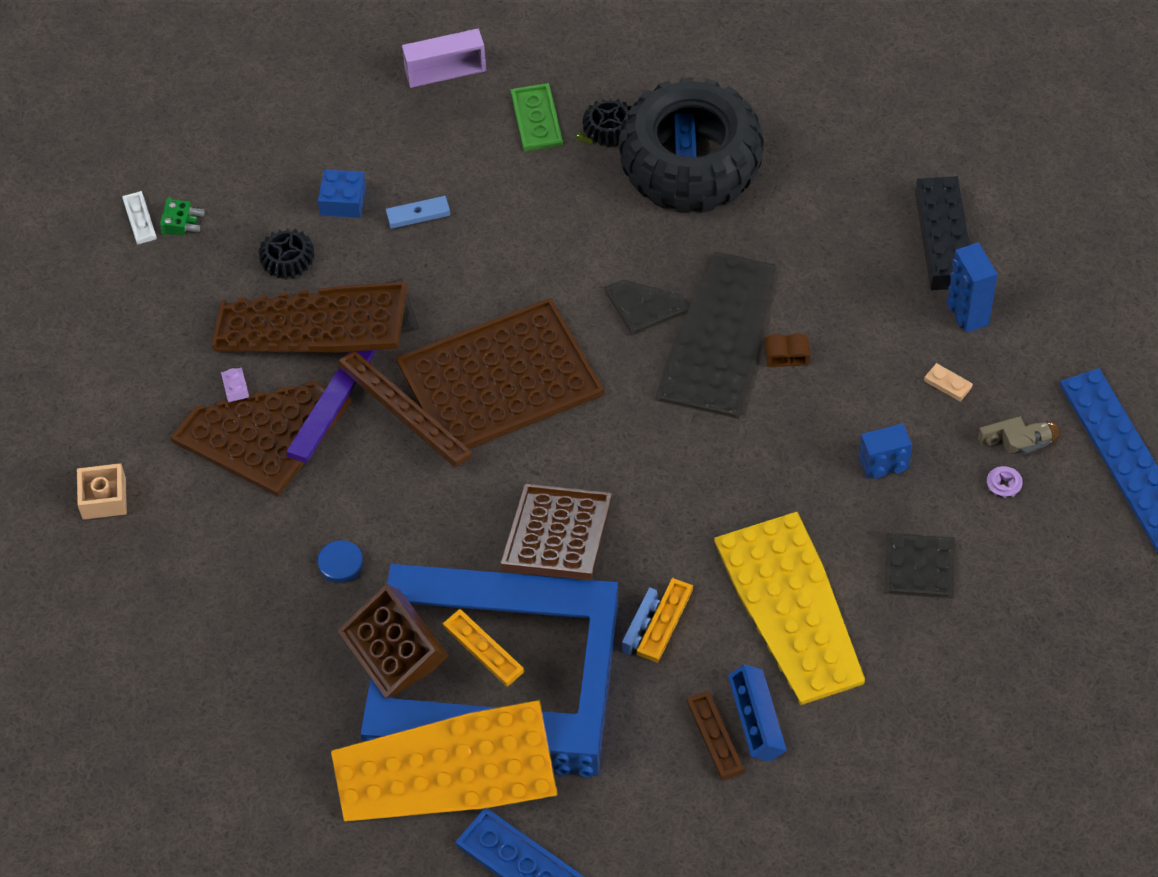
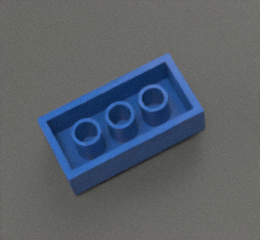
(971, 287)

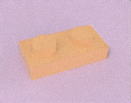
(948, 382)

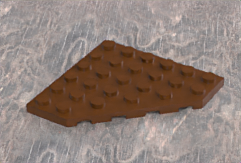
(253, 433)

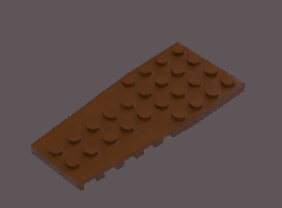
(326, 321)

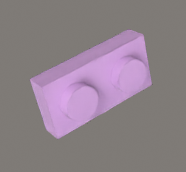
(235, 384)

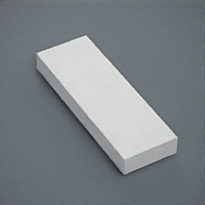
(139, 217)

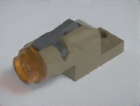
(1017, 436)

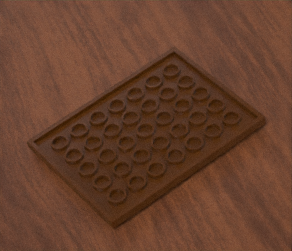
(501, 374)

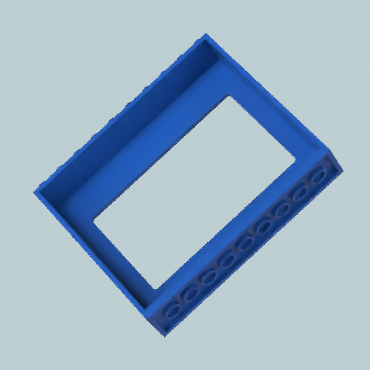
(571, 738)

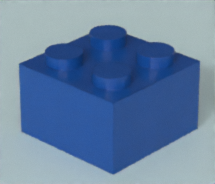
(342, 193)
(885, 451)

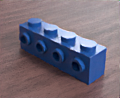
(757, 713)

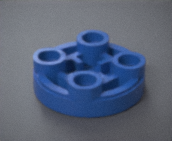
(340, 561)

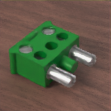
(177, 216)

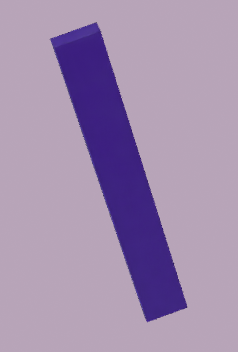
(324, 413)

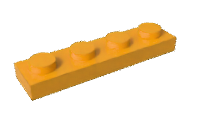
(664, 620)
(483, 647)

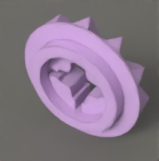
(1007, 474)

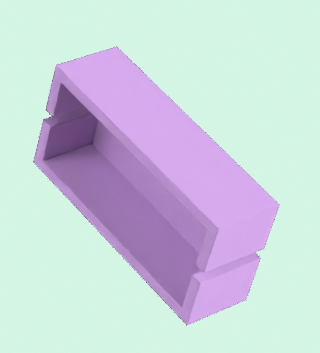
(444, 58)

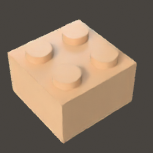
(101, 491)

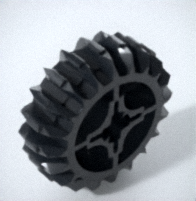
(608, 115)
(289, 257)

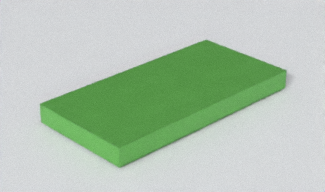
(536, 117)

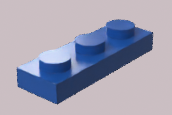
(685, 134)

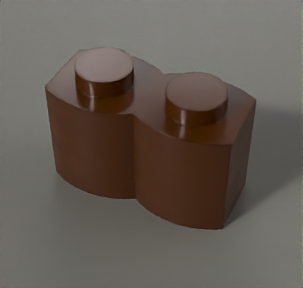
(787, 350)

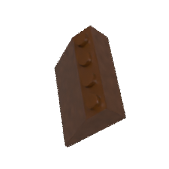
(392, 641)

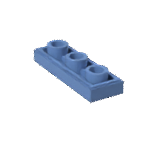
(418, 212)
(640, 622)

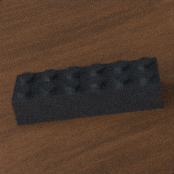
(941, 226)

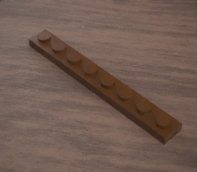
(405, 409)

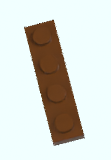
(715, 736)

